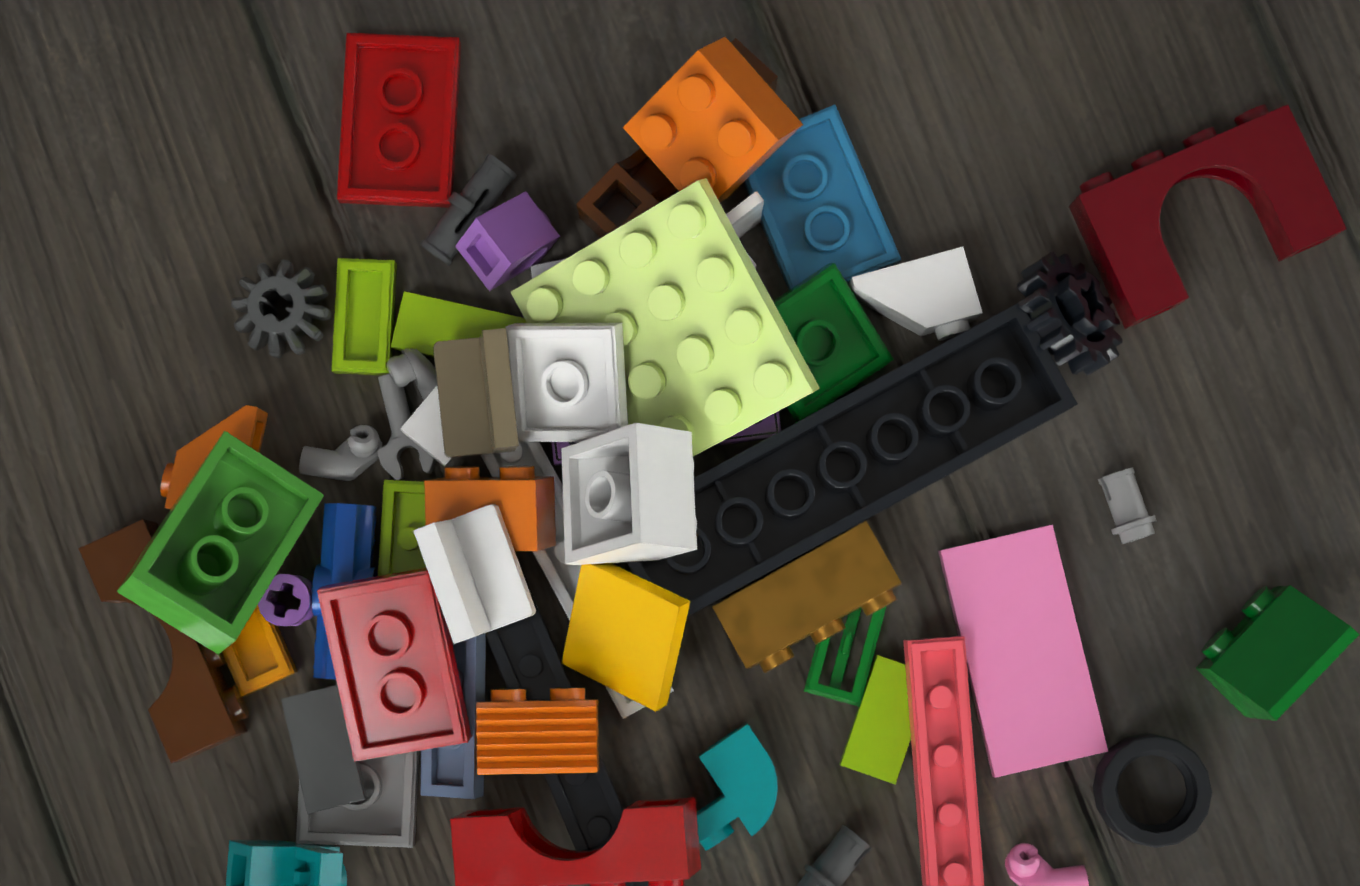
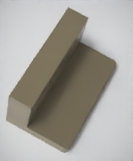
(476, 395)

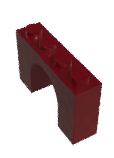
(1258, 157)

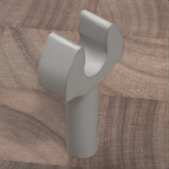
(398, 413)

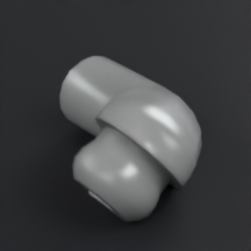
(347, 460)

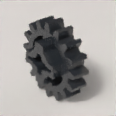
(1069, 313)

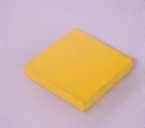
(625, 633)

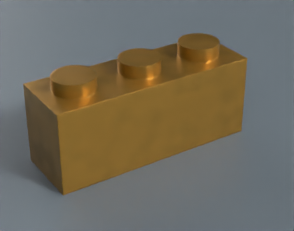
(808, 598)

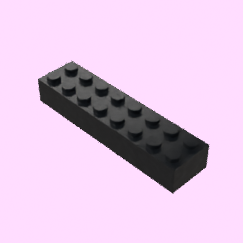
(863, 456)

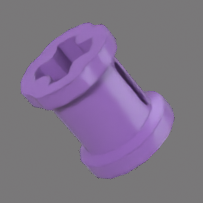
(274, 611)

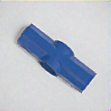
(344, 557)

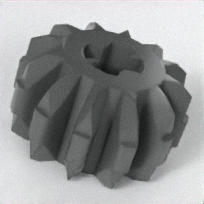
(295, 290)

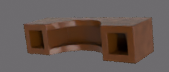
(637, 182)
(197, 704)

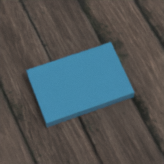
(821, 204)

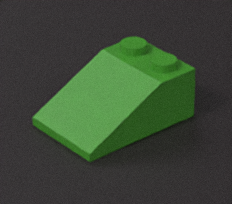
(221, 544)

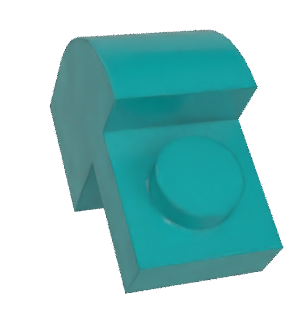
(747, 784)
(284, 864)

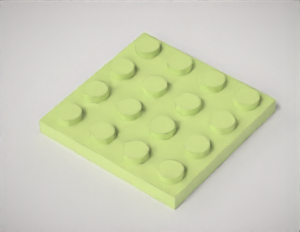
(694, 317)

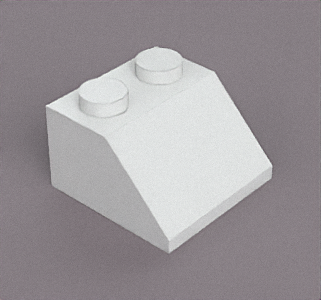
(629, 496)

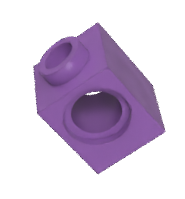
(507, 240)

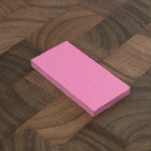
(1023, 651)

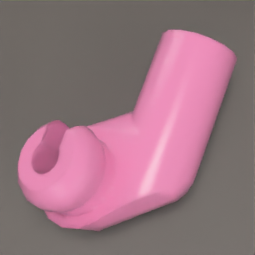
(1030, 869)

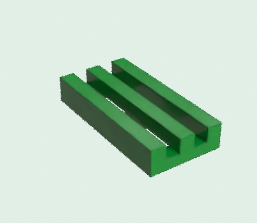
(833, 690)

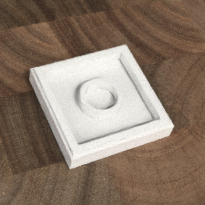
(567, 380)

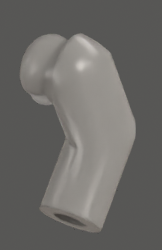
(413, 366)

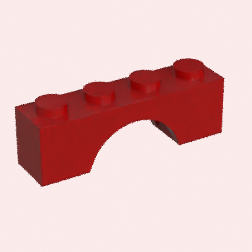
(651, 844)

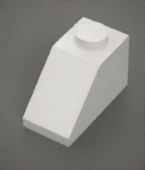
(923, 294)

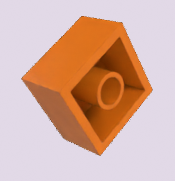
(713, 121)

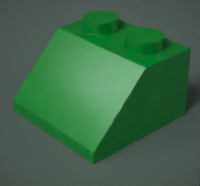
(1274, 651)

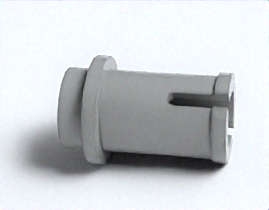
(1127, 506)

